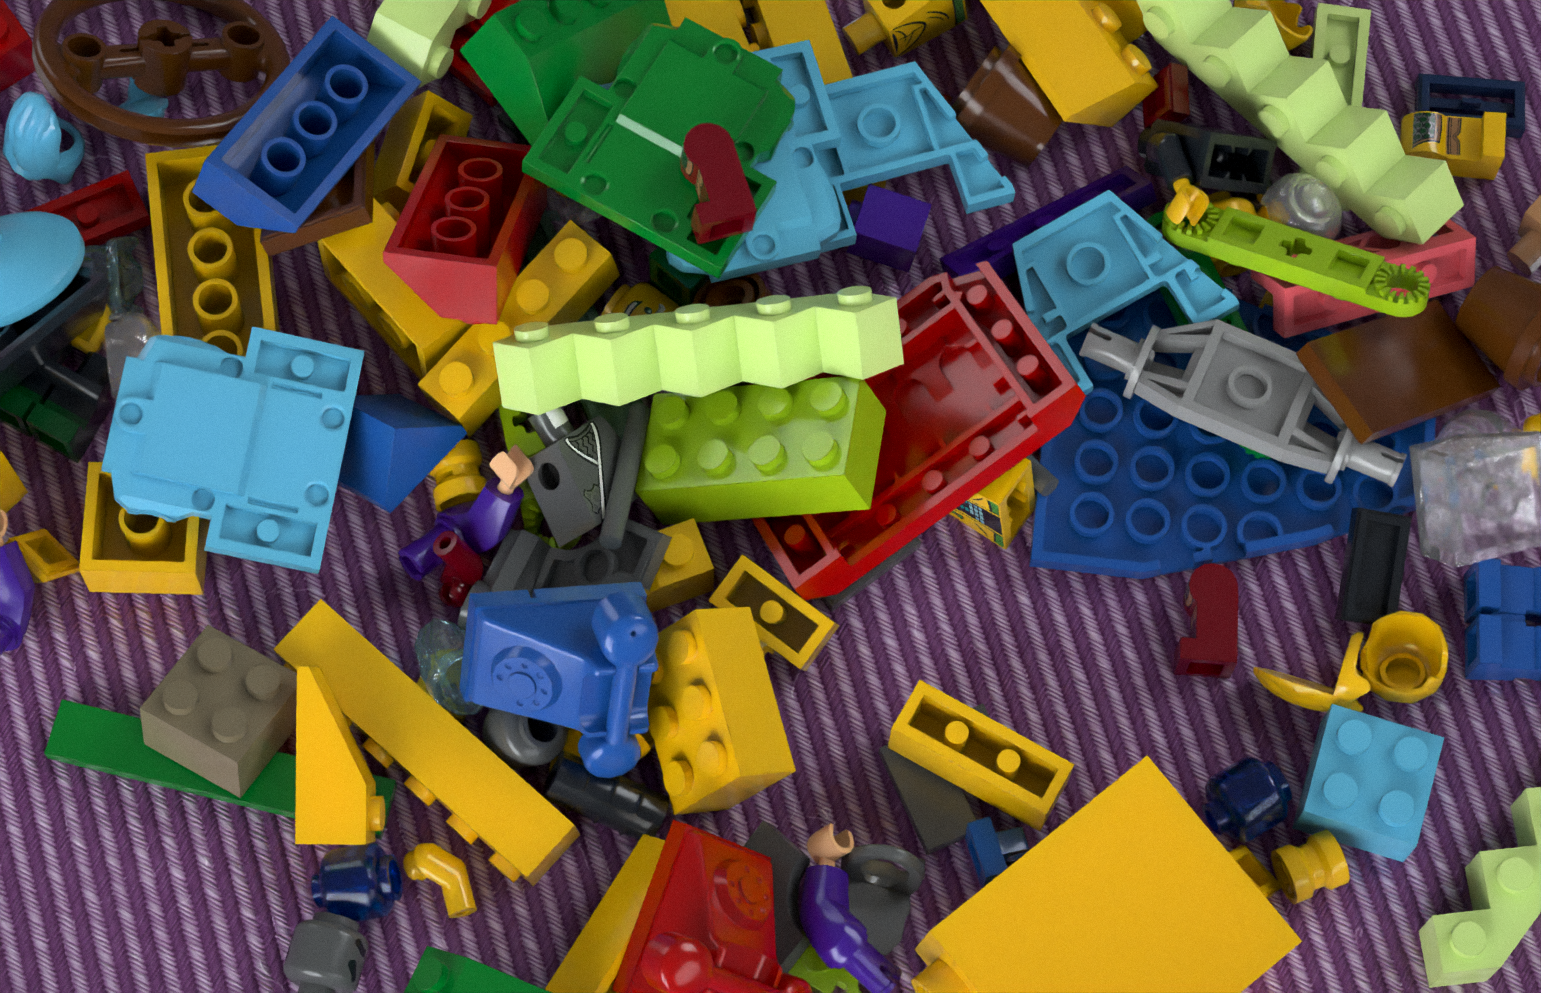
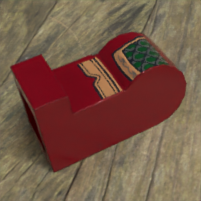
(723, 192)
(1213, 615)

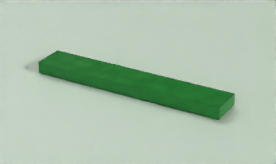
(116, 746)

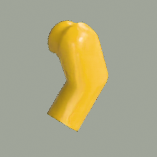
(446, 870)

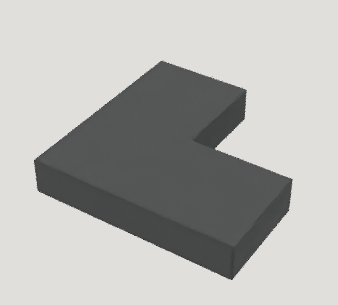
(932, 803)

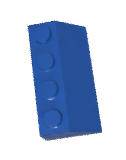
(304, 131)

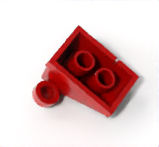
(706, 922)

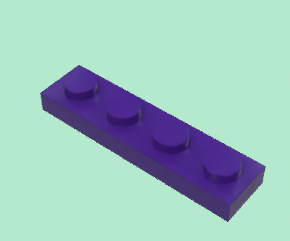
(997, 246)

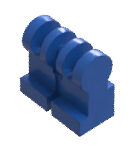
(1497, 605)

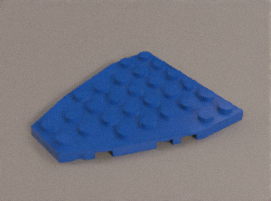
(1166, 497)

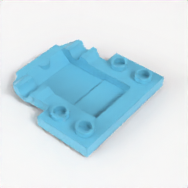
(804, 205)
(236, 440)

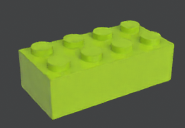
(762, 451)

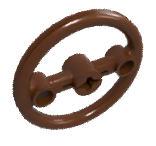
(158, 65)

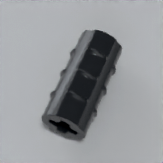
(609, 801)

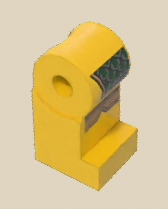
(1467, 144)

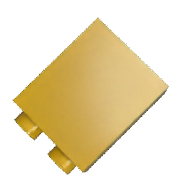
(1113, 903)

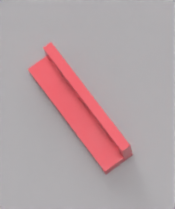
(1443, 258)

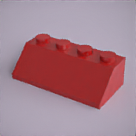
(467, 227)

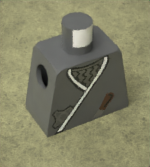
(573, 472)

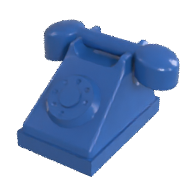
(567, 660)

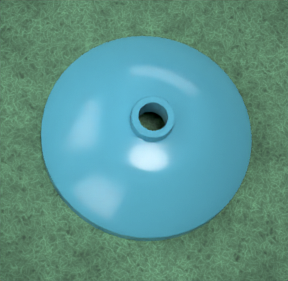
(36, 261)

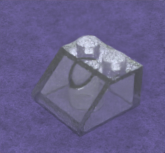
(1477, 495)

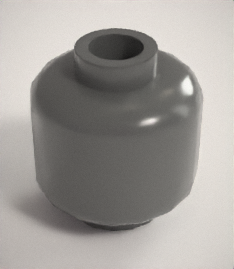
(522, 740)

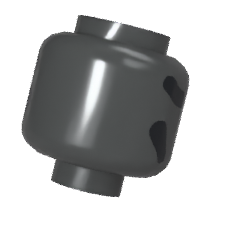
(326, 954)

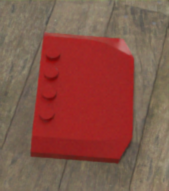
(959, 414)

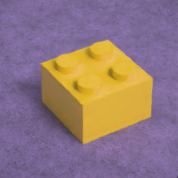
(140, 550)

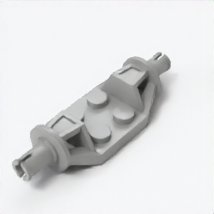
(1241, 393)

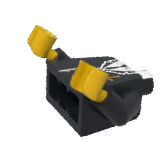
(1205, 158)

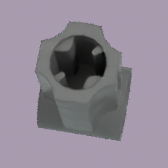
(513, 567)

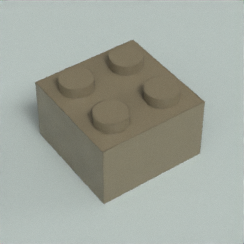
(222, 711)

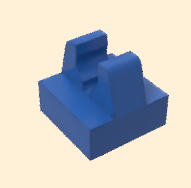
(991, 850)

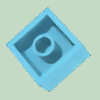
(1368, 782)

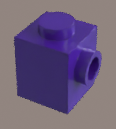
(888, 227)

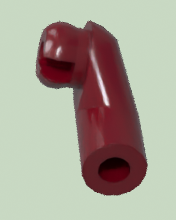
(461, 568)

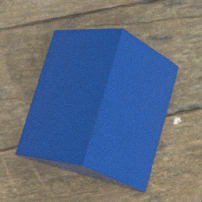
(393, 447)

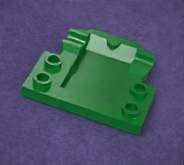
(625, 143)

